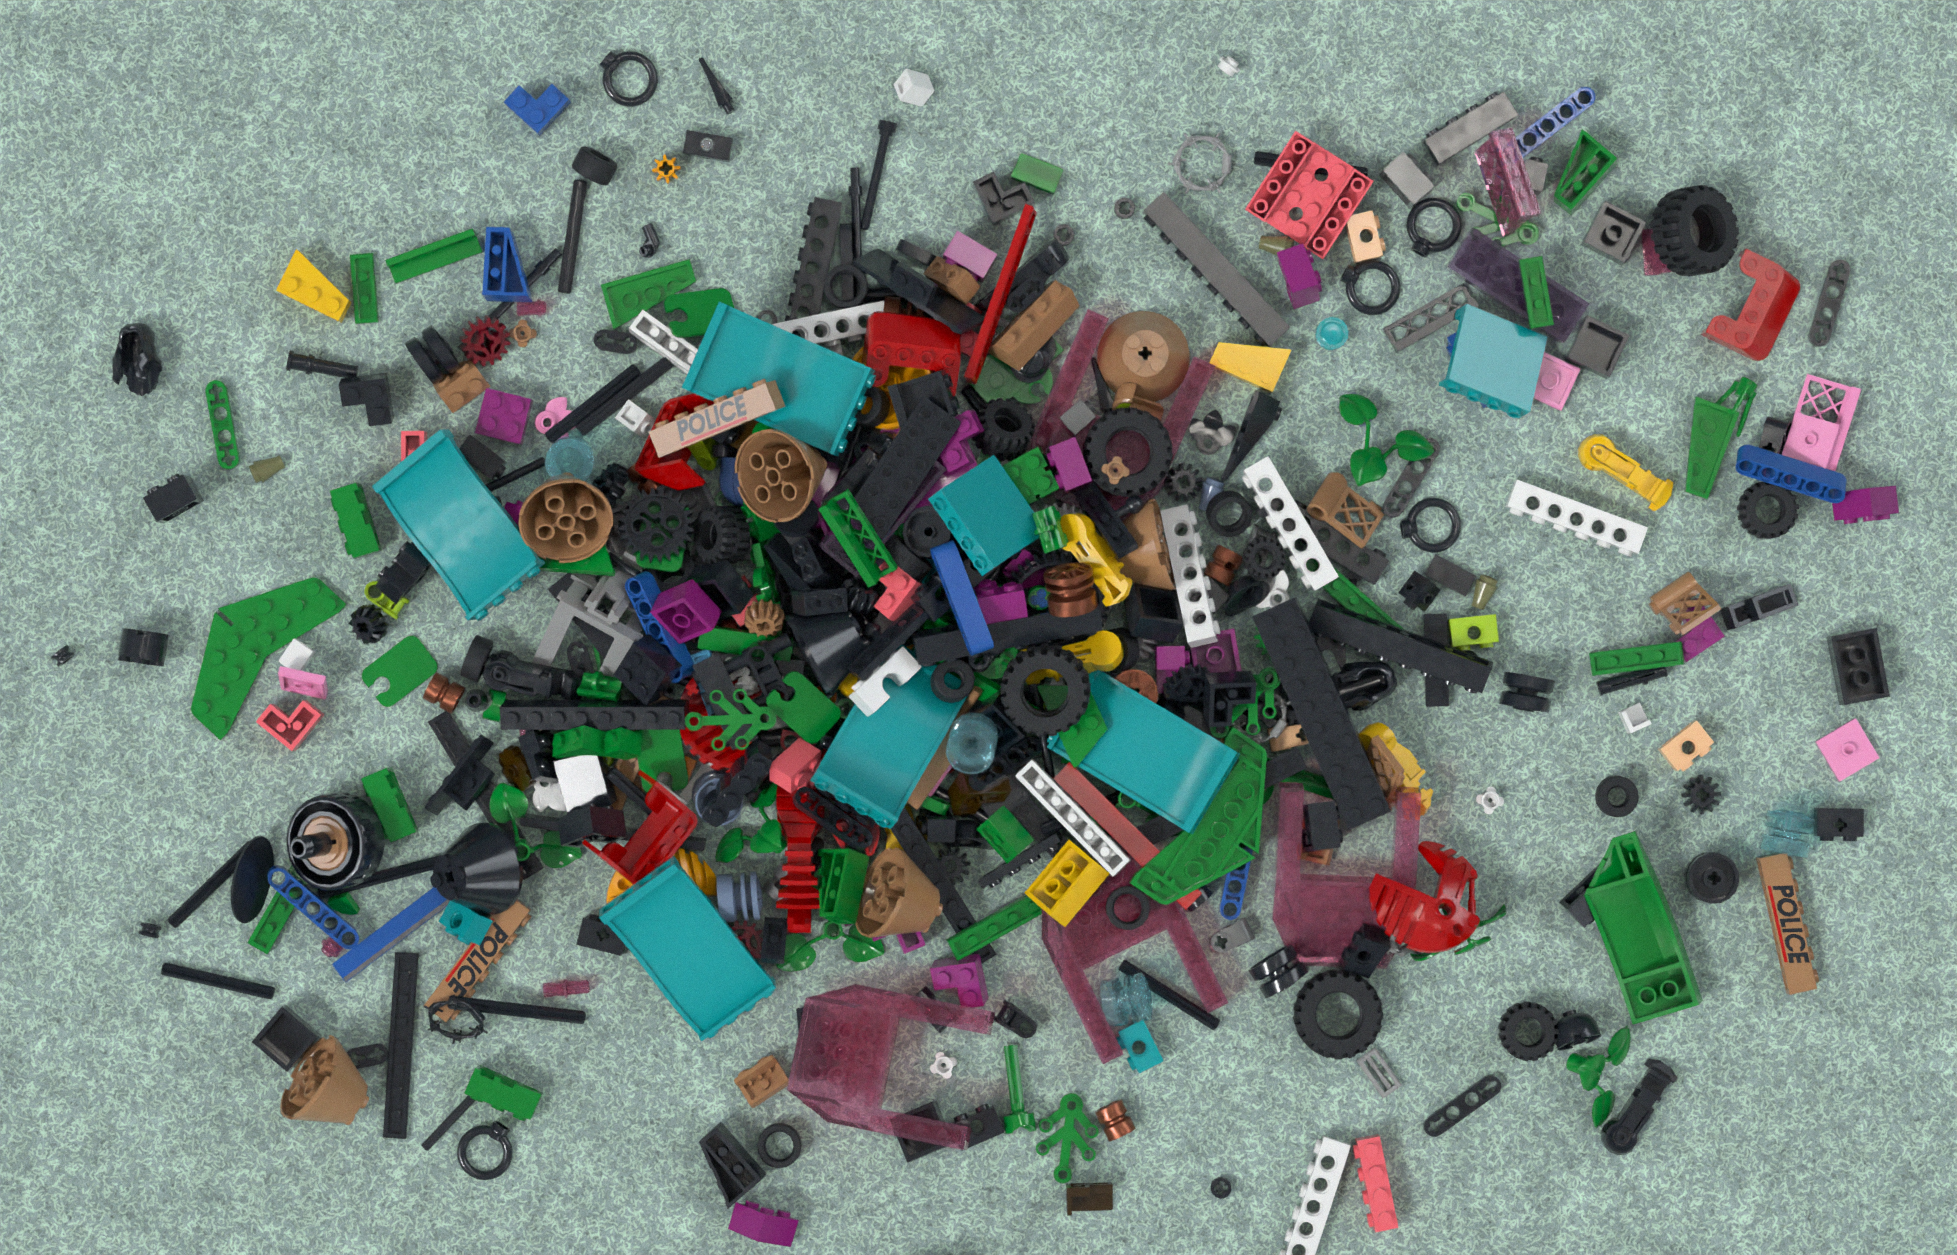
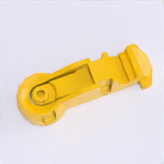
(1600, 453)
(1092, 549)
(1099, 653)
(1404, 757)

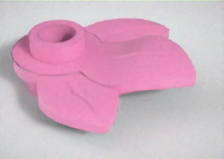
(555, 411)

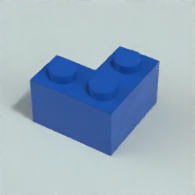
(537, 113)

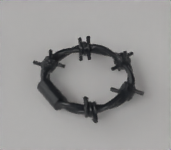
(456, 1036)

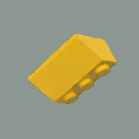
(1066, 883)

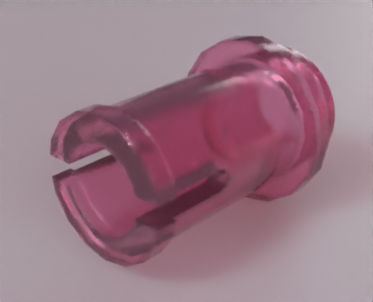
(531, 308)

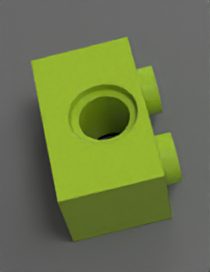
(1487, 631)

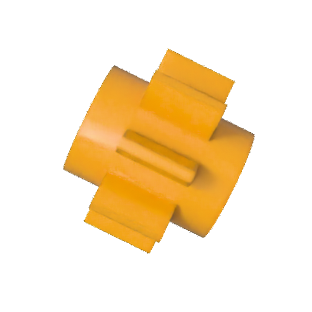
(660, 164)

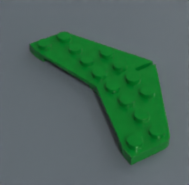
(259, 629)
(1213, 847)

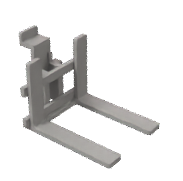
(571, 605)

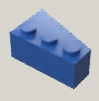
(503, 269)

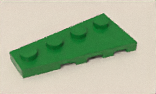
(643, 291)
(1708, 442)

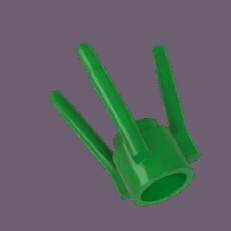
(1744, 390)

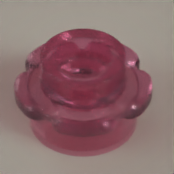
(329, 949)

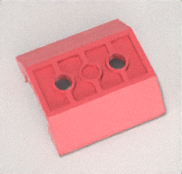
(1324, 203)

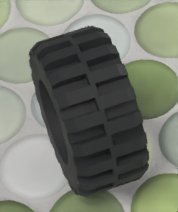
(1715, 226)
(1142, 423)
(1037, 720)
(1366, 1028)

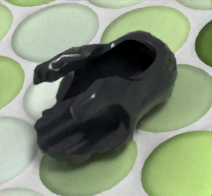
(137, 359)
(1365, 683)

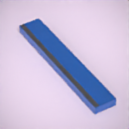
(390, 934)

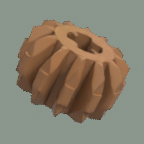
(764, 618)

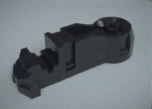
(1041, 264)
(506, 671)
(1622, 1132)

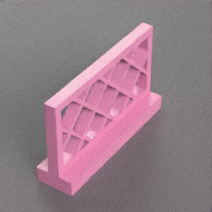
(1844, 415)

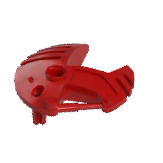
(702, 738)
(1416, 916)

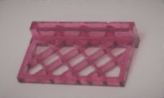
(1516, 185)

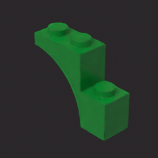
(589, 741)

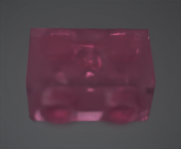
(1651, 261)

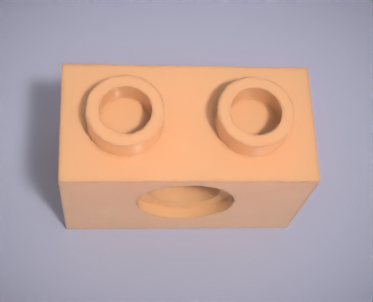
(1360, 250)
(1673, 751)

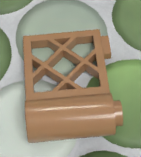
(1332, 496)
(1679, 595)
(1388, 761)

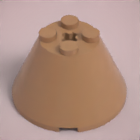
(1150, 332)
(778, 474)
(565, 519)
(1151, 561)
(896, 897)
(326, 1086)

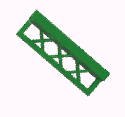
(434, 256)
(851, 541)

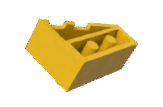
(1250, 363)

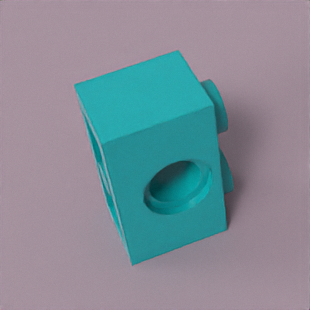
(465, 922)
(1150, 1055)

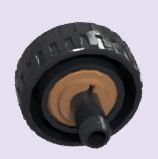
(335, 841)

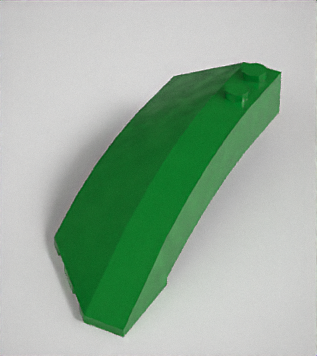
(1640, 933)

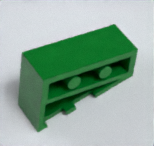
(1584, 172)
(355, 520)
(389, 804)
(842, 884)
(503, 1093)

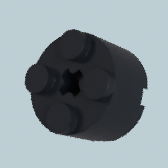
(143, 647)

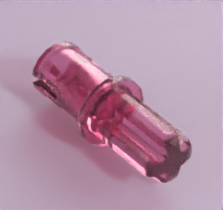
(566, 988)

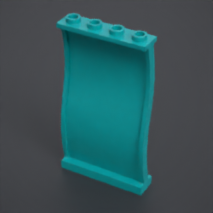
(815, 383)
(458, 525)
(883, 755)
(1154, 755)
(687, 949)

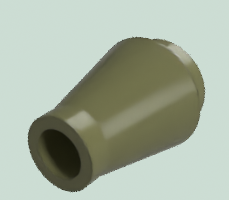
(1275, 243)
(266, 468)
(1484, 590)

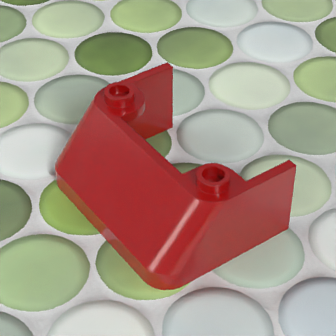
(673, 468)
(655, 839)

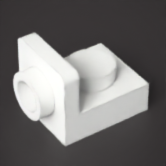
(635, 419)

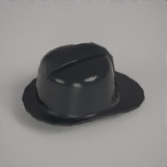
(1038, 364)
(1245, 594)
(968, 836)

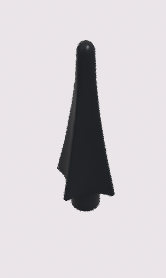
(722, 96)
(1105, 398)

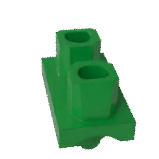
(1049, 529)
(599, 686)

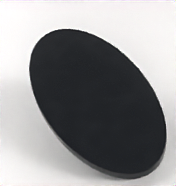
(250, 879)

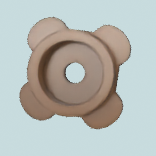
(516, 333)
(1122, 470)

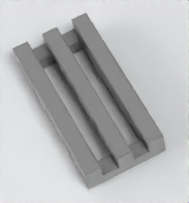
(1367, 1056)

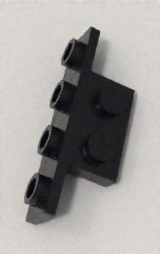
(465, 780)

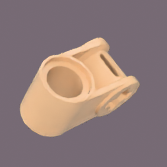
(1287, 738)

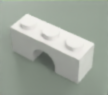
(870, 693)

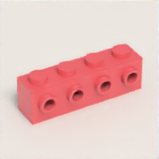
(1376, 1182)

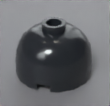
(1575, 1030)

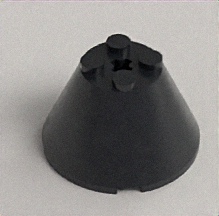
(828, 645)
(480, 870)

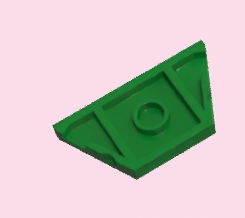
(595, 564)
(1083, 735)

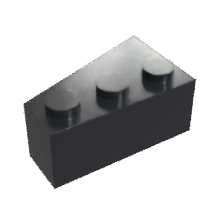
(730, 1163)

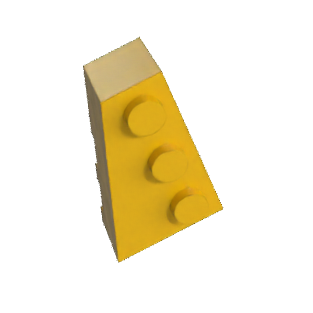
(310, 287)

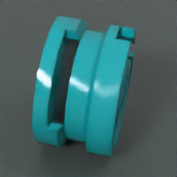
(1331, 333)

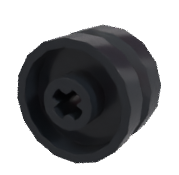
(433, 354)
(926, 530)
(1526, 692)
(1725, 877)
(1280, 974)

